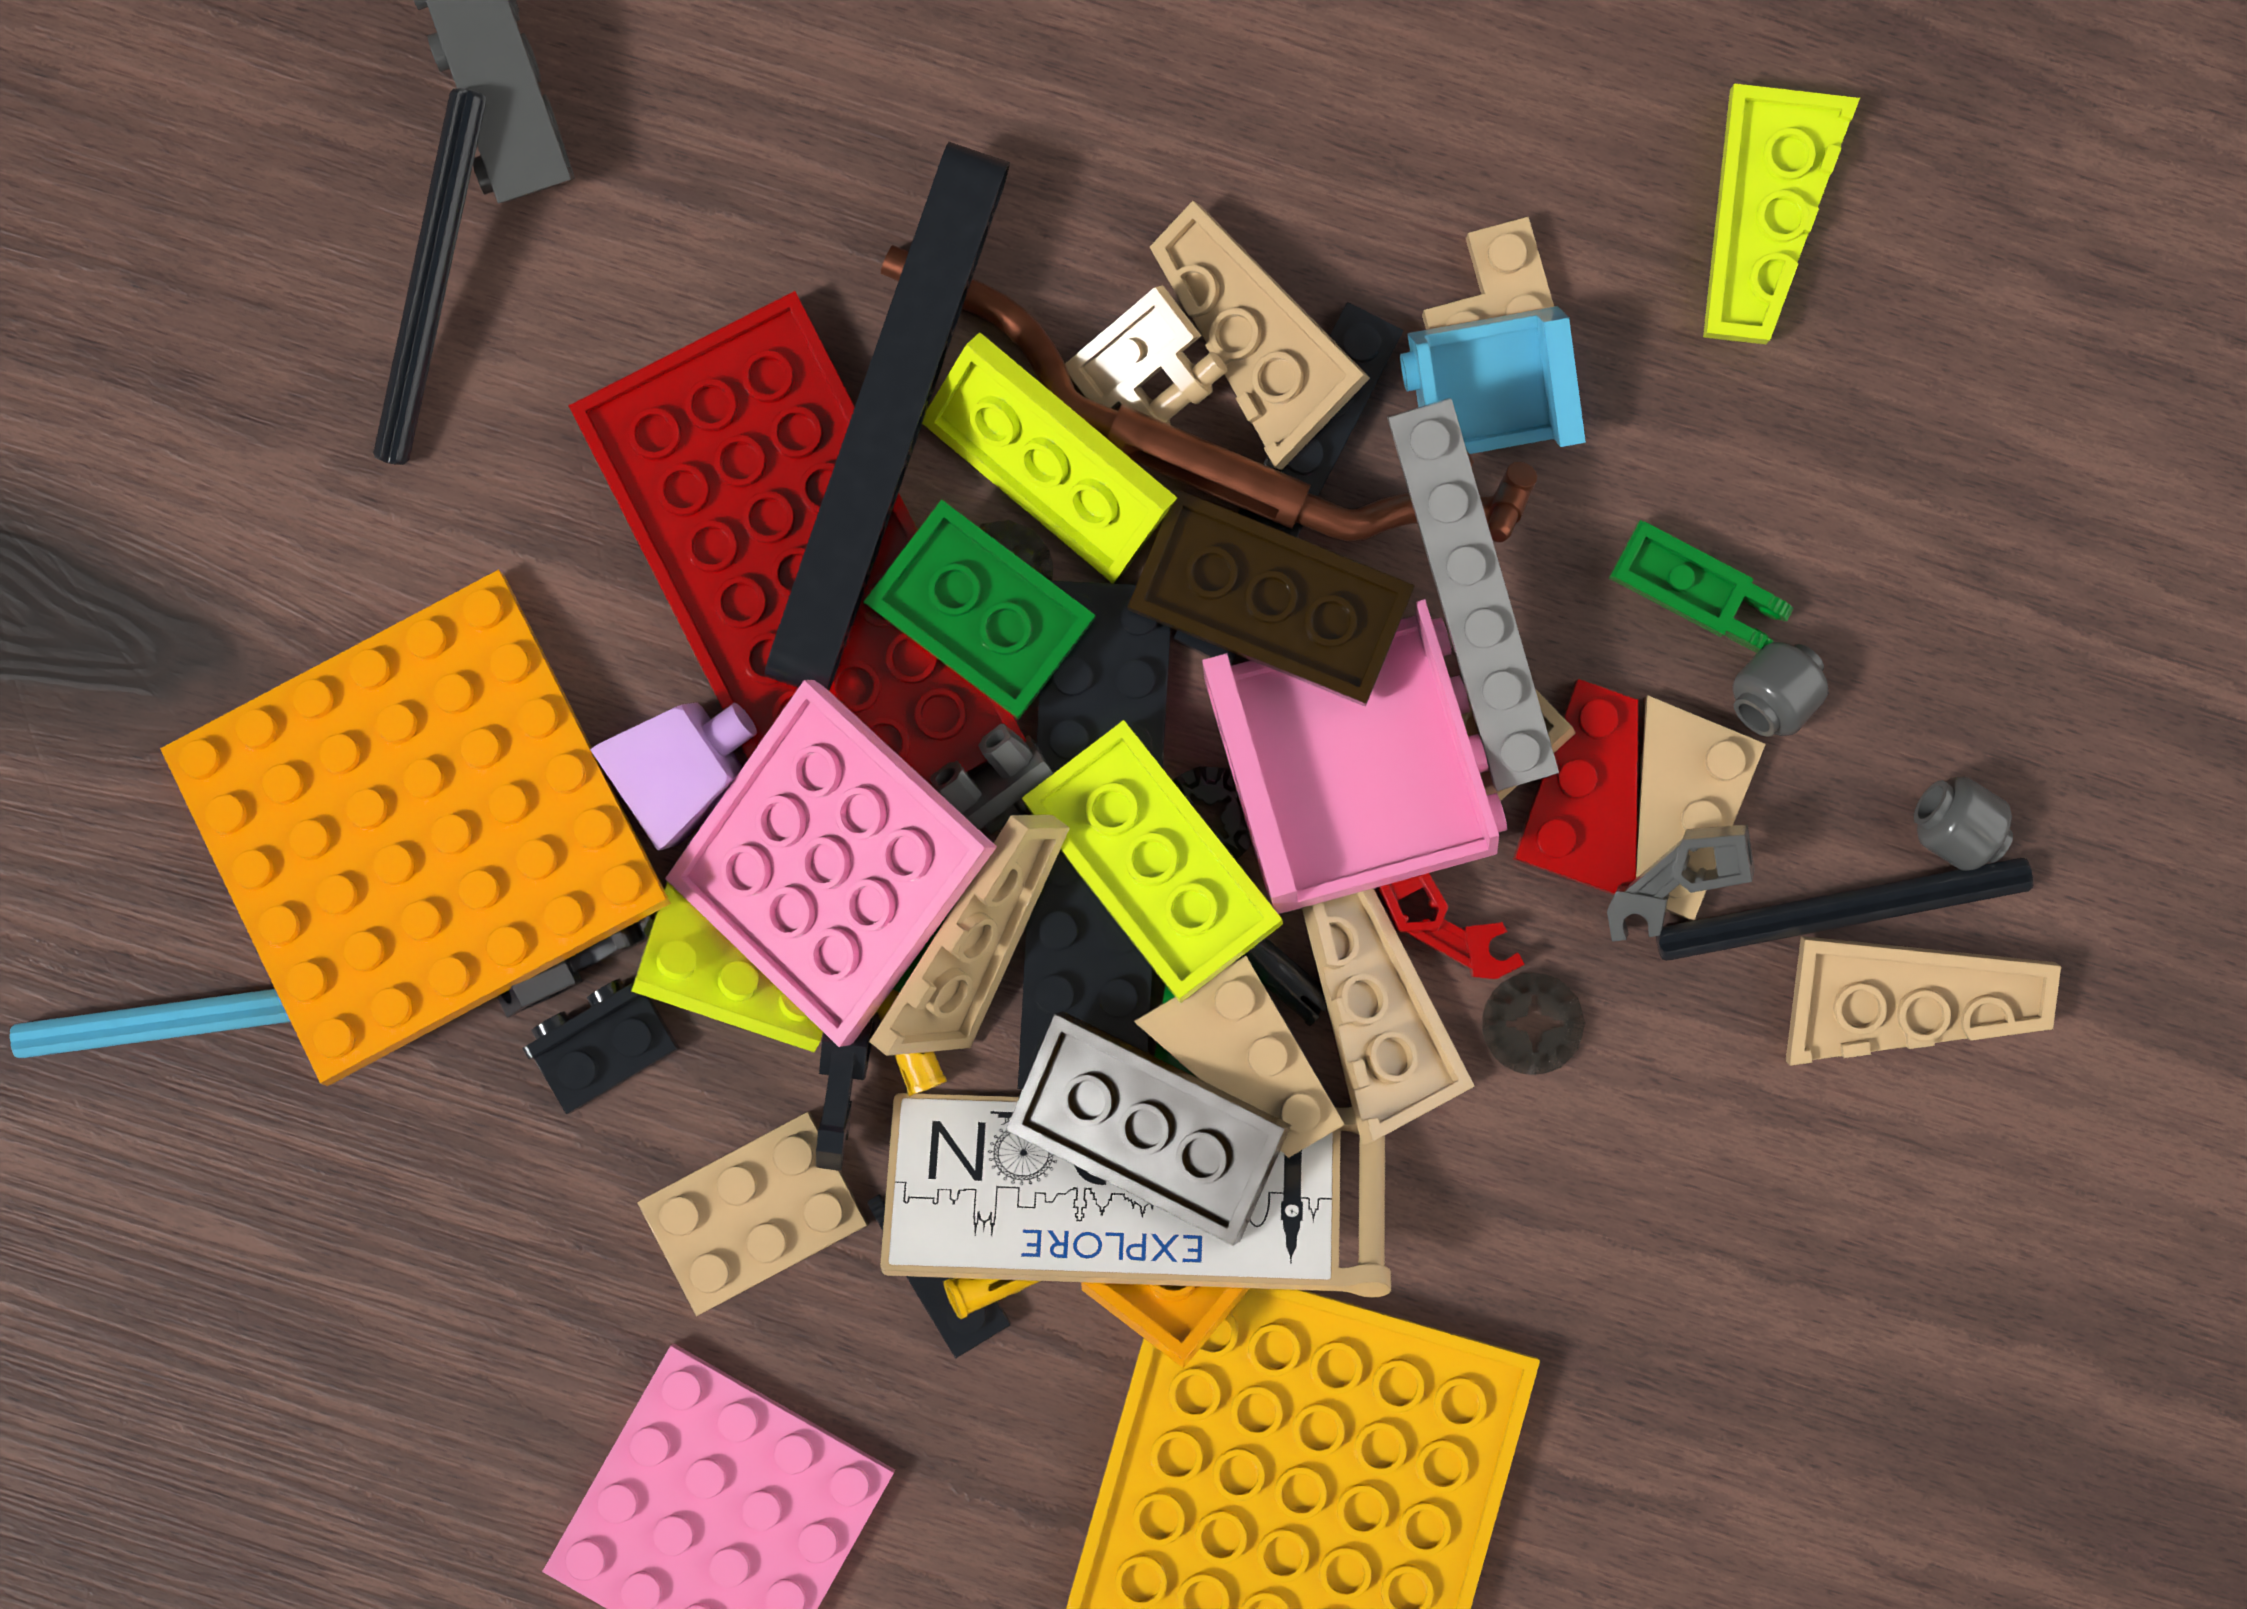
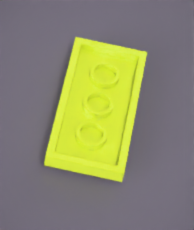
(1047, 458)
(1154, 862)

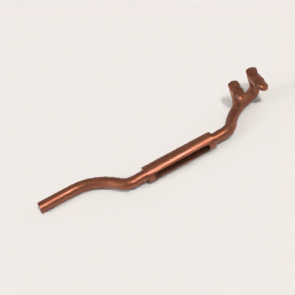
(1208, 464)

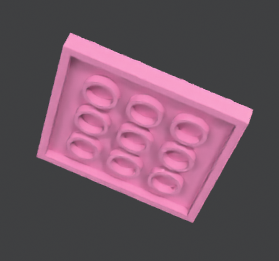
(829, 862)
(717, 1501)

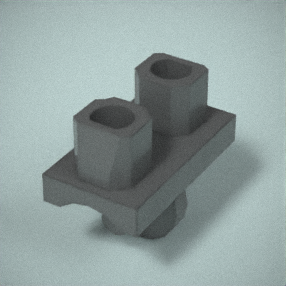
(998, 788)

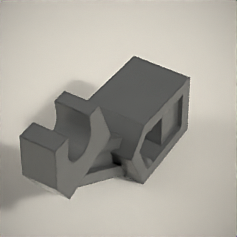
(1651, 890)

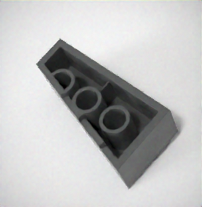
(518, 128)

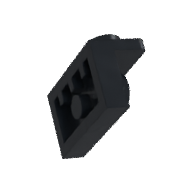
(600, 1045)

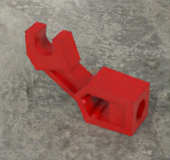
(1465, 945)

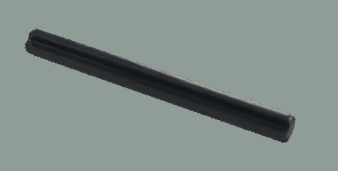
(429, 276)
(1844, 909)

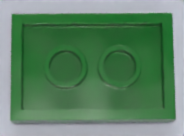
(980, 609)

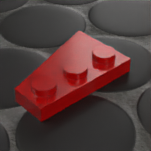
(1587, 812)

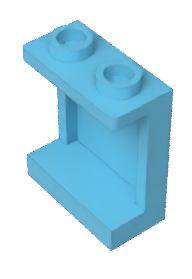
(1505, 376)

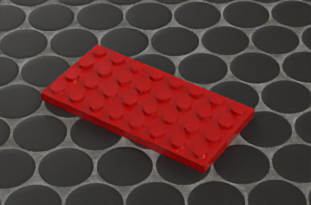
(722, 482)

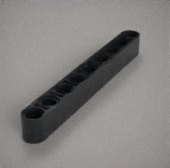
(887, 417)

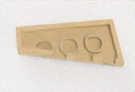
(1275, 354)
(970, 953)
(1381, 1017)

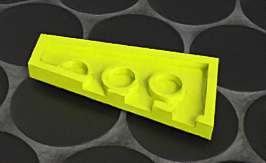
(1770, 189)

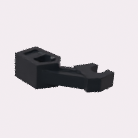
(566, 973)
(842, 1066)

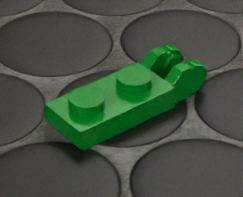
(1694, 585)

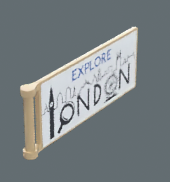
(997, 1207)

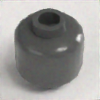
(1780, 689)
(1963, 823)

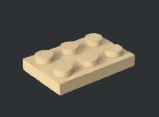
(751, 1214)

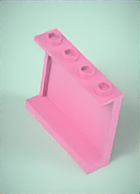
(1352, 790)

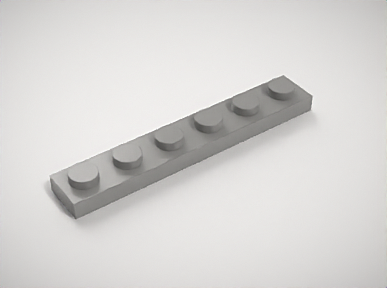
(1473, 594)

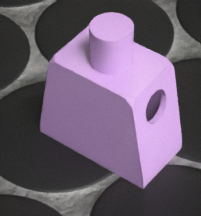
(676, 767)

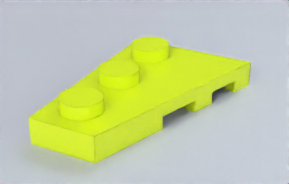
(704, 973)

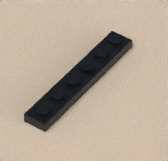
(1370, 345)

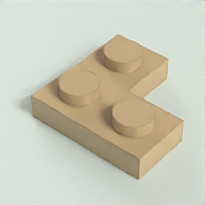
(1507, 275)

